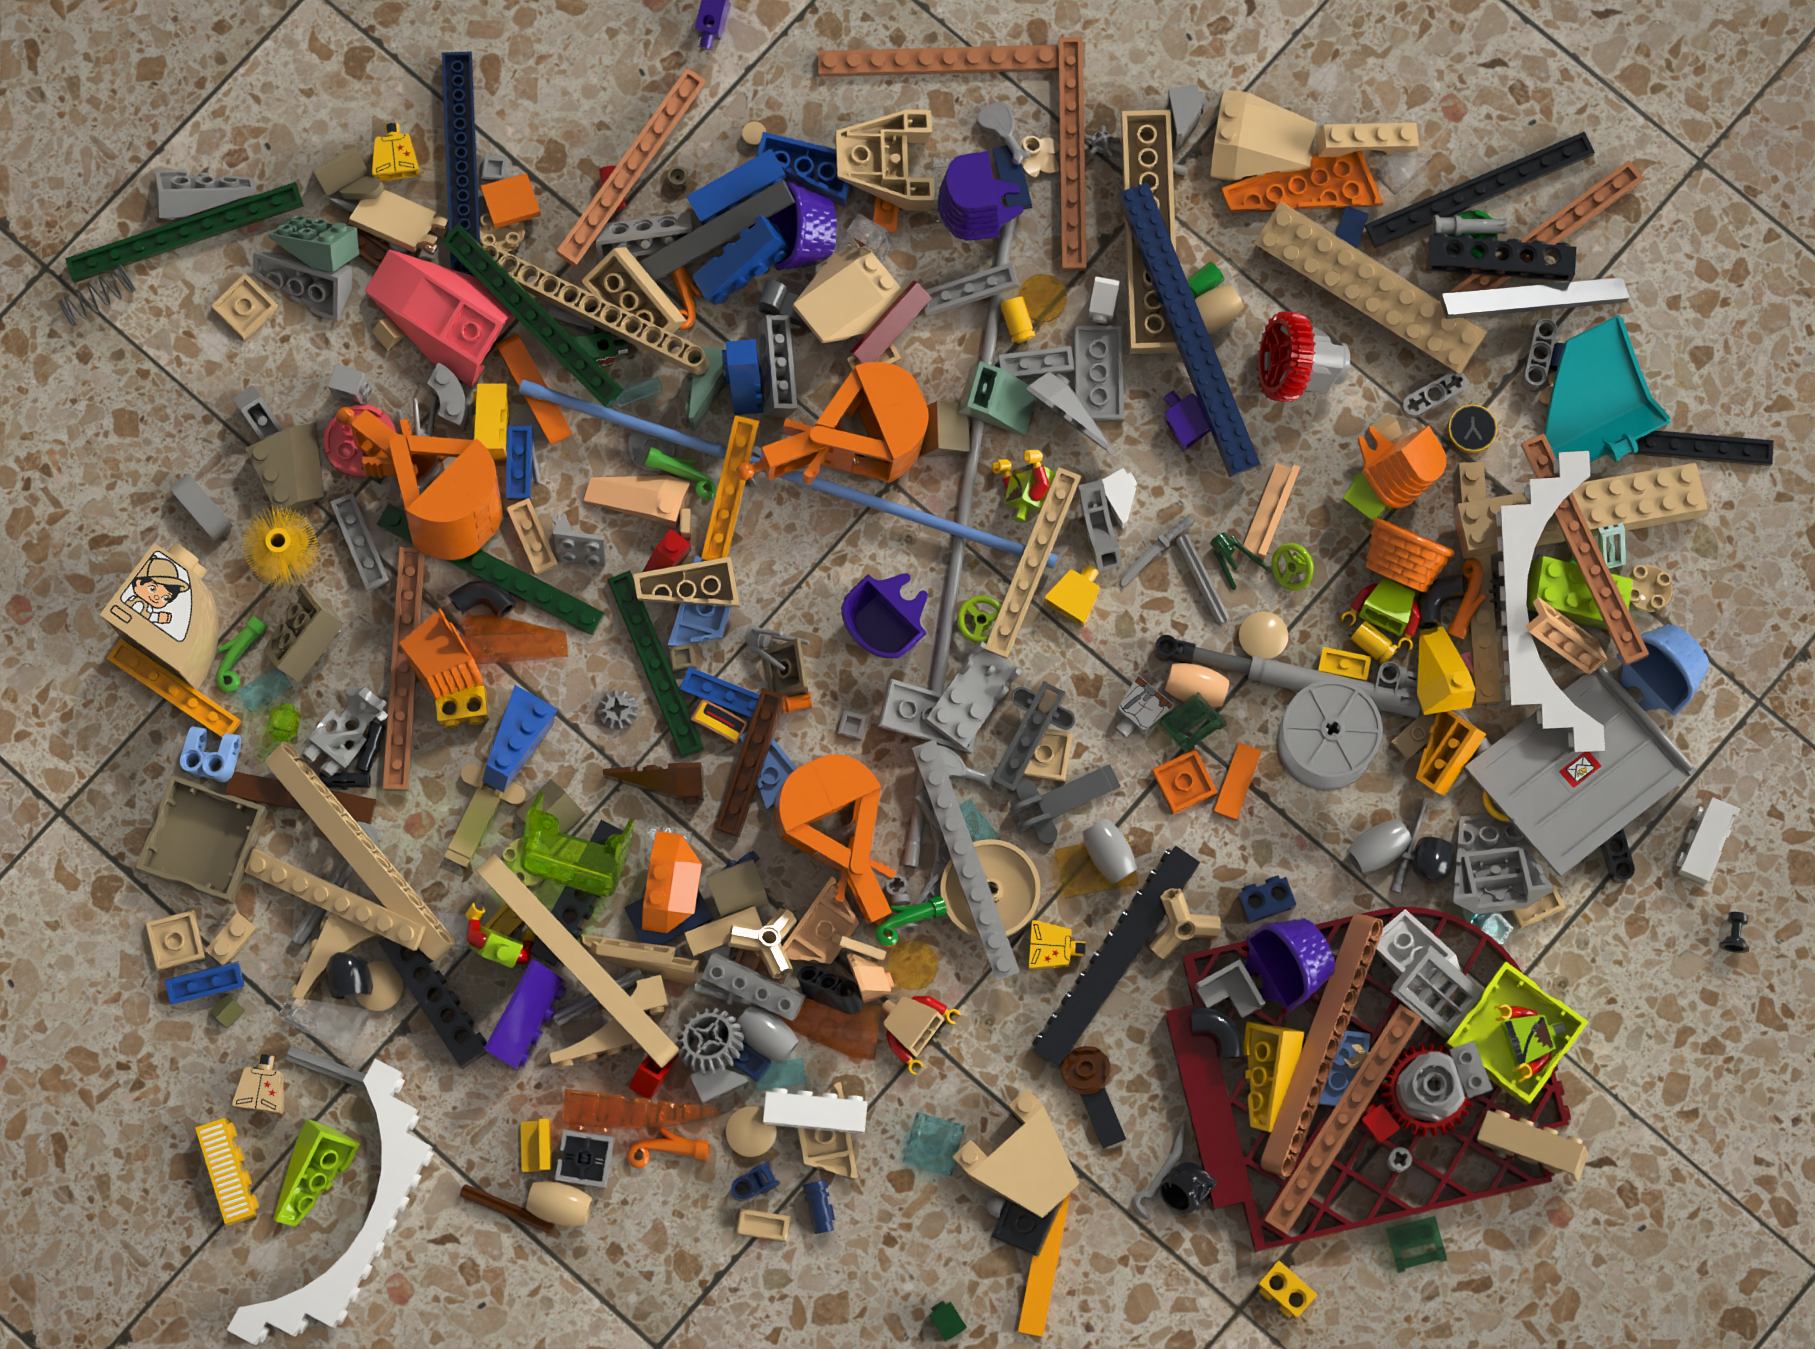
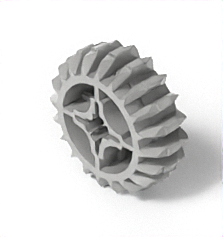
(708, 1031)

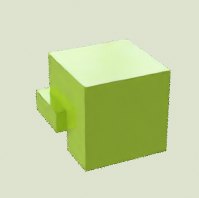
(1364, 498)

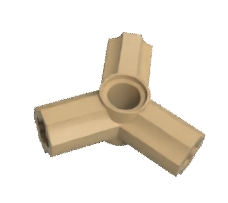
(1177, 913)
(775, 931)

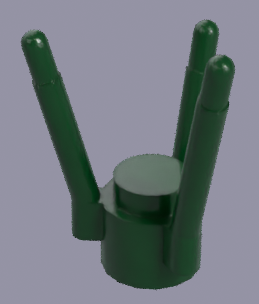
(1224, 547)

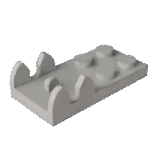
(971, 695)

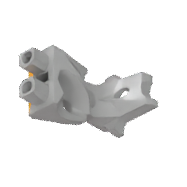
(362, 708)

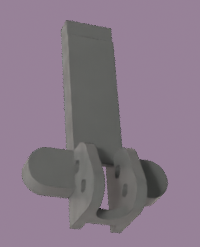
(1030, 732)
(1060, 801)

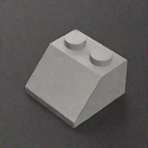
(1185, 106)

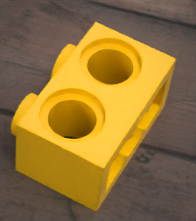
(462, 714)
(1291, 1285)

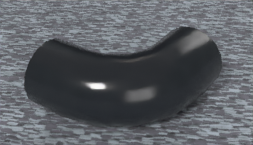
(485, 594)
(1437, 595)
(1222, 1028)

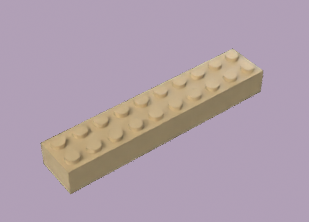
(1147, 158)
(1369, 287)
(1629, 499)

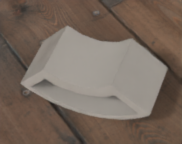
(453, 401)

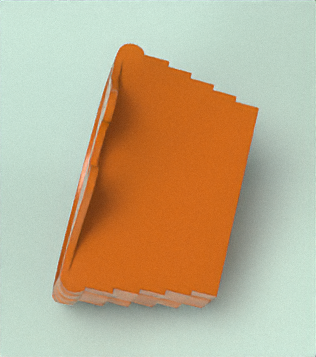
(1402, 468)
(1405, 555)
(440, 657)

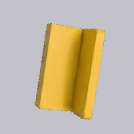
(536, 1146)

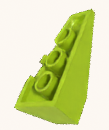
(315, 1162)

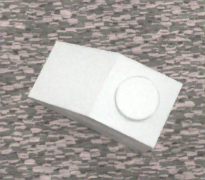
(1103, 300)
(1120, 495)

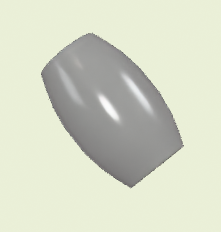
(1379, 846)
(1109, 850)
(767, 1033)

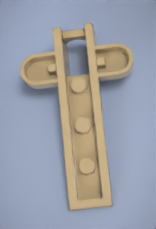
(479, 814)

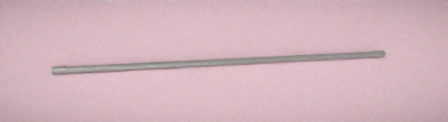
(913, 845)

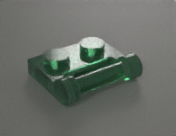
(1188, 716)
(1412, 1236)

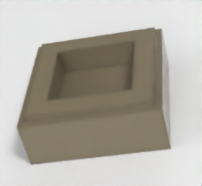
(682, 657)

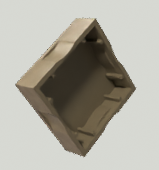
(202, 839)

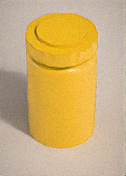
(1017, 320)
(1374, 642)

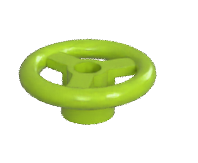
(1294, 565)
(978, 628)

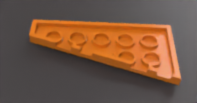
(1326, 184)

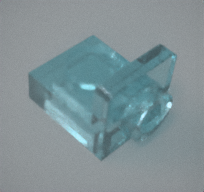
(1493, 924)

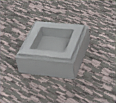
(494, 168)
(852, 725)

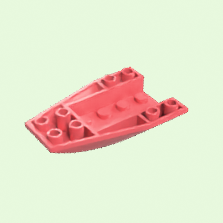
(440, 311)

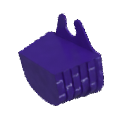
(972, 198)
(808, 228)
(881, 618)
(1290, 960)

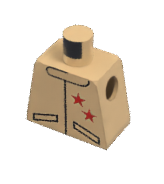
(261, 1088)

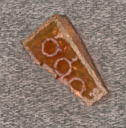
(510, 640)
(847, 1033)

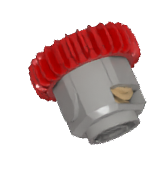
(1299, 358)
(1426, 1091)

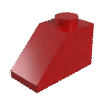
(669, 552)
(650, 1077)

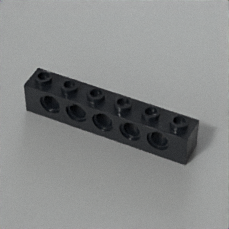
(1489, 264)
(568, 902)
(463, 1053)

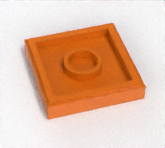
(510, 200)
(1184, 781)

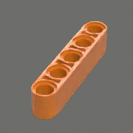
(522, 367)

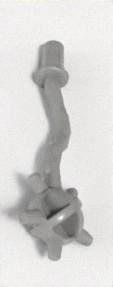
(1104, 143)

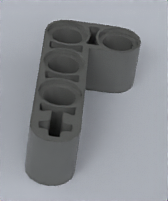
(777, 301)

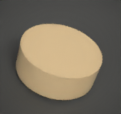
(752, 133)

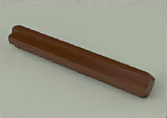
(505, 1208)

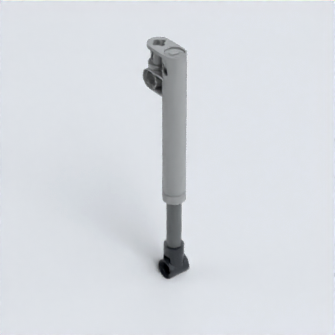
(1392, 695)

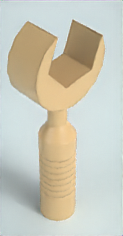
(1357, 1060)

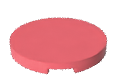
(340, 443)

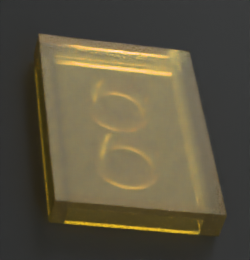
(1080, 874)

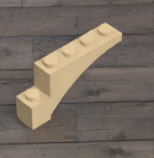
(336, 936)
(612, 1037)

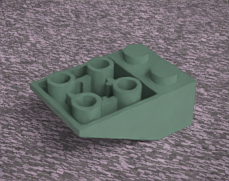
(318, 242)
(705, 387)
(997, 398)

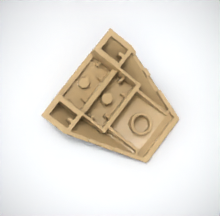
(1259, 138)
(847, 295)

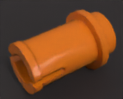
(797, 702)

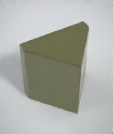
(227, 1010)

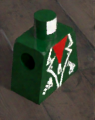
(602, 347)

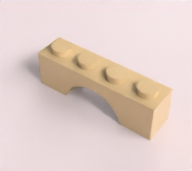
(1341, 139)

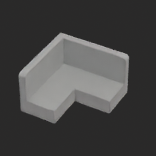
(1232, 983)

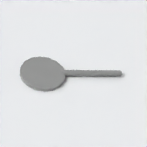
(524, 417)

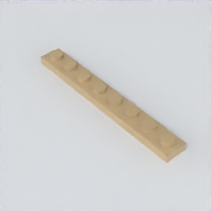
(1032, 563)
(335, 899)

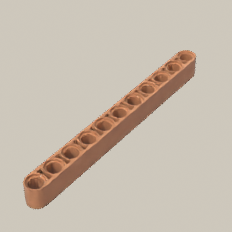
(1322, 1045)

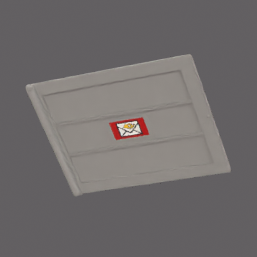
(1579, 800)

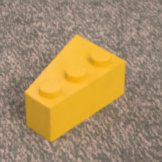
(492, 418)

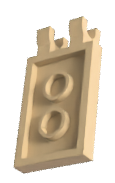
(399, 222)

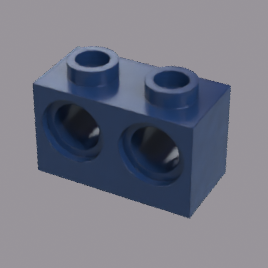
(1269, 906)

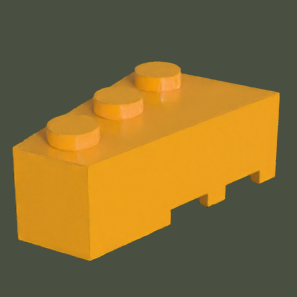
(1448, 751)

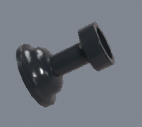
(1734, 942)

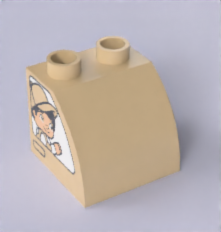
(168, 613)

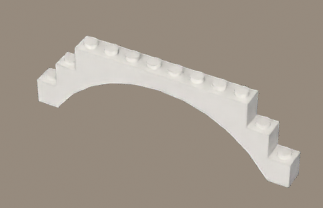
(1527, 675)
(400, 1168)

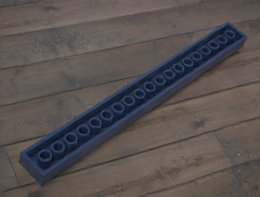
(460, 147)
(1188, 330)

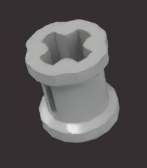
(1397, 1167)

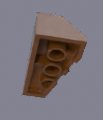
(678, 781)

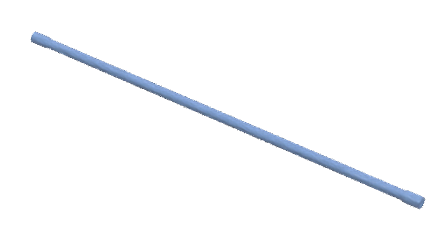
(541, 393)

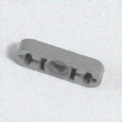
(1446, 380)

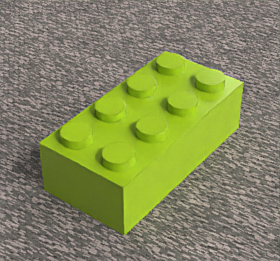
(1565, 590)

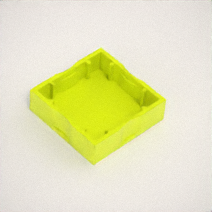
(1480, 1026)

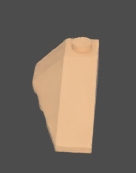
(646, 497)
(870, 978)

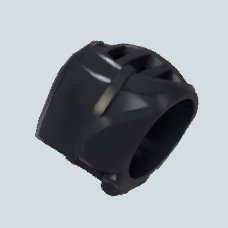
(1189, 1188)

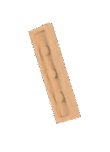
(1270, 510)
(1566, 638)

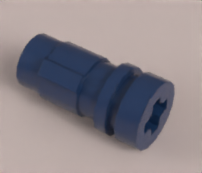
(819, 1209)

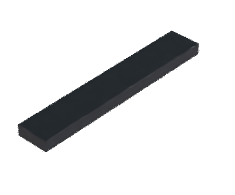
(1706, 447)

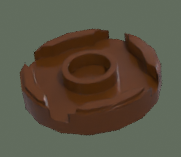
(1086, 1070)

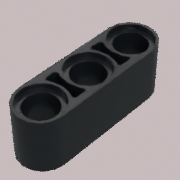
(1620, 858)
(830, 989)

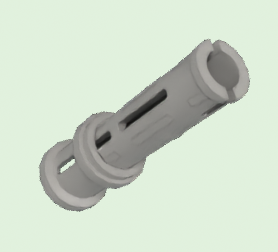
(1457, 225)

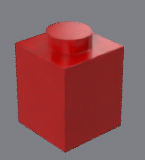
(1379, 1123)

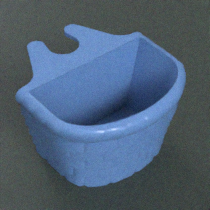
(1669, 672)

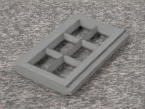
(1436, 991)

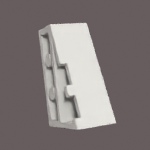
(1706, 840)

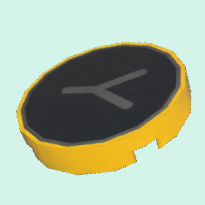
(1472, 428)

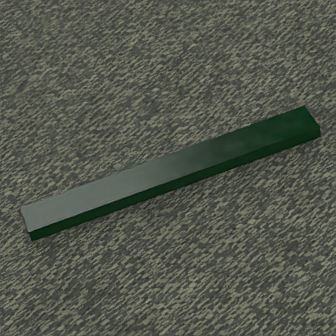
(655, 665)

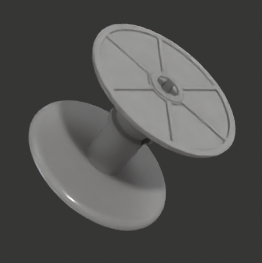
(1329, 734)

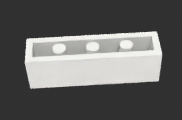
(815, 1112)

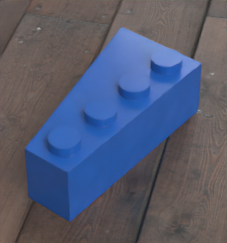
(808, 166)
(736, 187)
(742, 260)
(743, 375)
(520, 733)

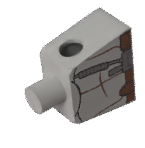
(1142, 708)

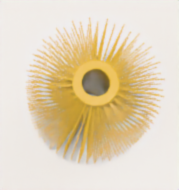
(280, 546)

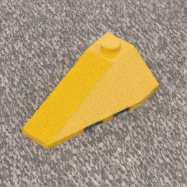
(1442, 674)
(1271, 1064)

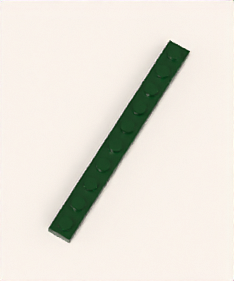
(184, 232)
(532, 316)
(509, 578)

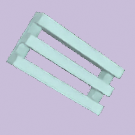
(1610, 532)

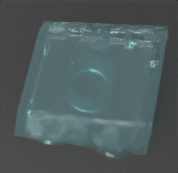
(933, 1143)

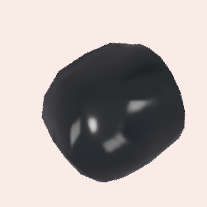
(1433, 859)
(348, 976)

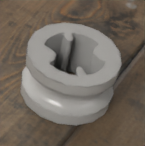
(902, 890)

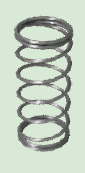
(67, 310)

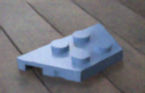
(698, 622)

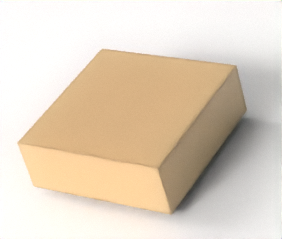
(685, 523)

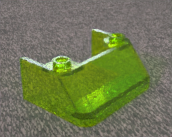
(572, 859)

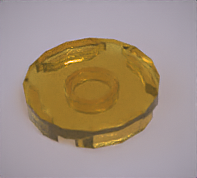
(1044, 297)
(913, 965)

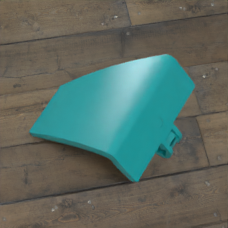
(1601, 396)

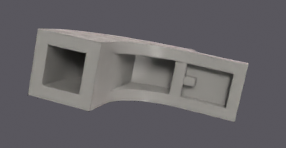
(1099, 526)

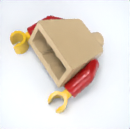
(913, 1024)

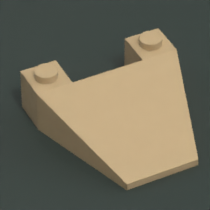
(877, 160)
(1028, 1166)

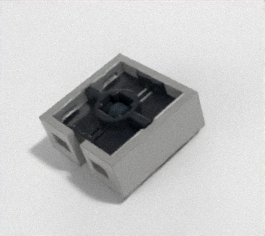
(580, 1168)

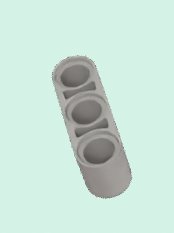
(1539, 366)
(201, 507)

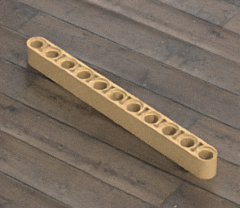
(603, 313)
(357, 847)
(578, 960)

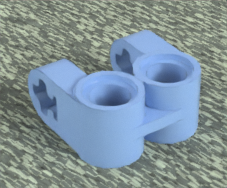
(195, 747)

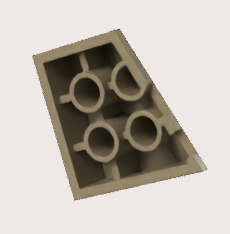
(289, 467)
(304, 635)

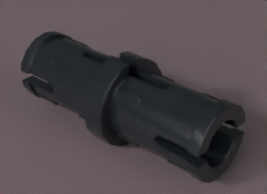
(370, 747)
(346, 780)

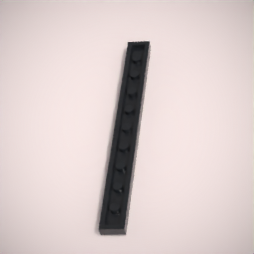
(1480, 189)

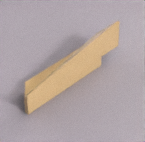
(647, 957)

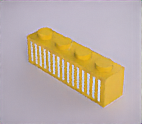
(226, 1171)

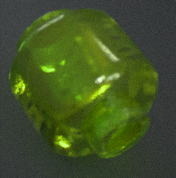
(283, 722)

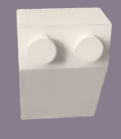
(1403, 941)

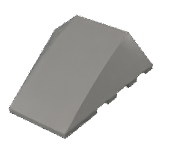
(1495, 867)

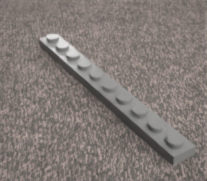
(965, 861)

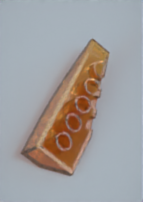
(616, 1112)

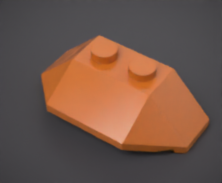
(670, 883)

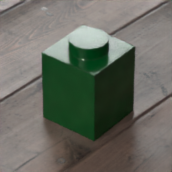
(947, 1320)

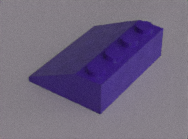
(525, 1016)

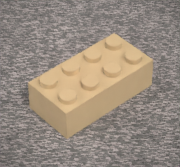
(628, 286)

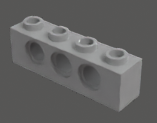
(643, 235)
(777, 366)
(753, 986)

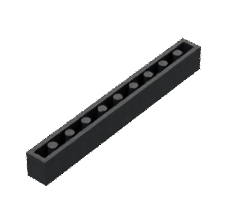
(1115, 958)

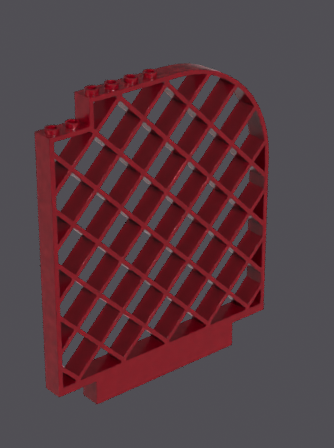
(1217, 1133)

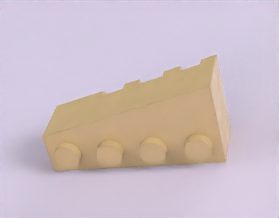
(695, 584)
(1534, 1144)

